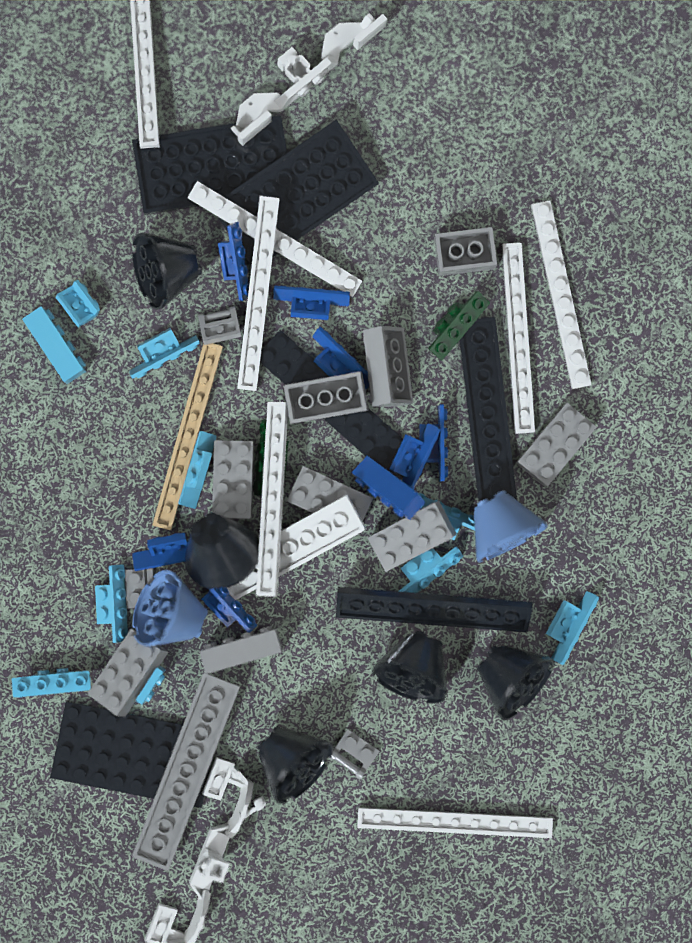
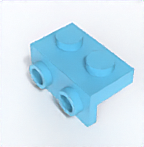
(78, 303)
(155, 679)

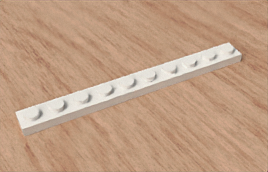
(145, 74)
(282, 243)
(258, 293)
(561, 295)
(518, 338)
(272, 499)
(455, 822)

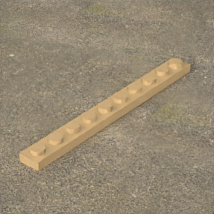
(187, 435)

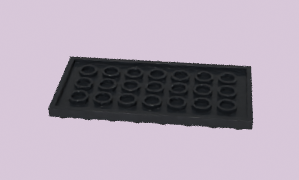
(205, 156)
(310, 183)
(115, 750)

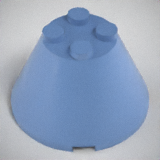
(503, 525)
(167, 611)

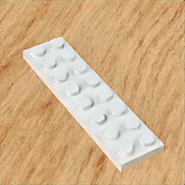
(309, 539)

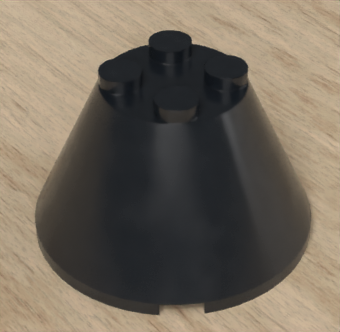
(163, 267)
(220, 551)
(414, 668)
(513, 678)
(292, 762)

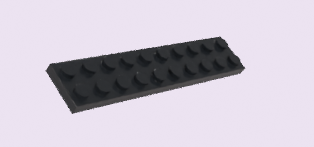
(487, 410)
(361, 429)
(433, 609)

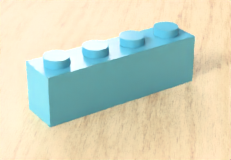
(54, 345)

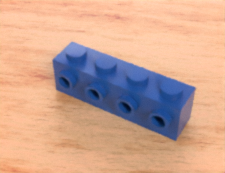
(388, 487)

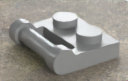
(219, 330)
(357, 748)

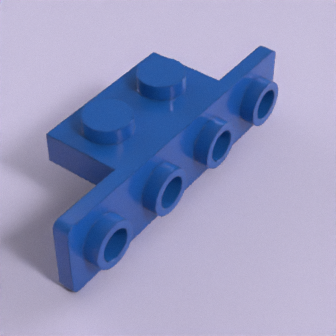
(233, 260)
(311, 302)
(335, 359)
(438, 451)
(414, 454)
(161, 552)
(228, 608)

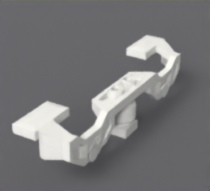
(254, 112)
(210, 863)

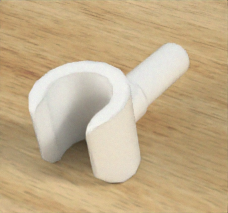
(259, 804)

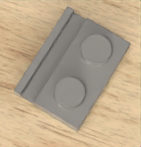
(135, 583)

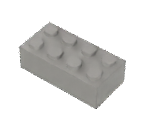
(387, 366)
(326, 397)
(556, 445)
(233, 479)
(315, 491)
(412, 537)
(241, 650)
(126, 674)

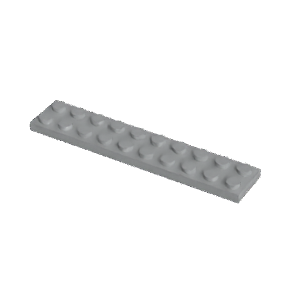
(186, 771)

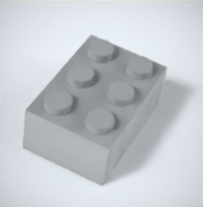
(465, 251)

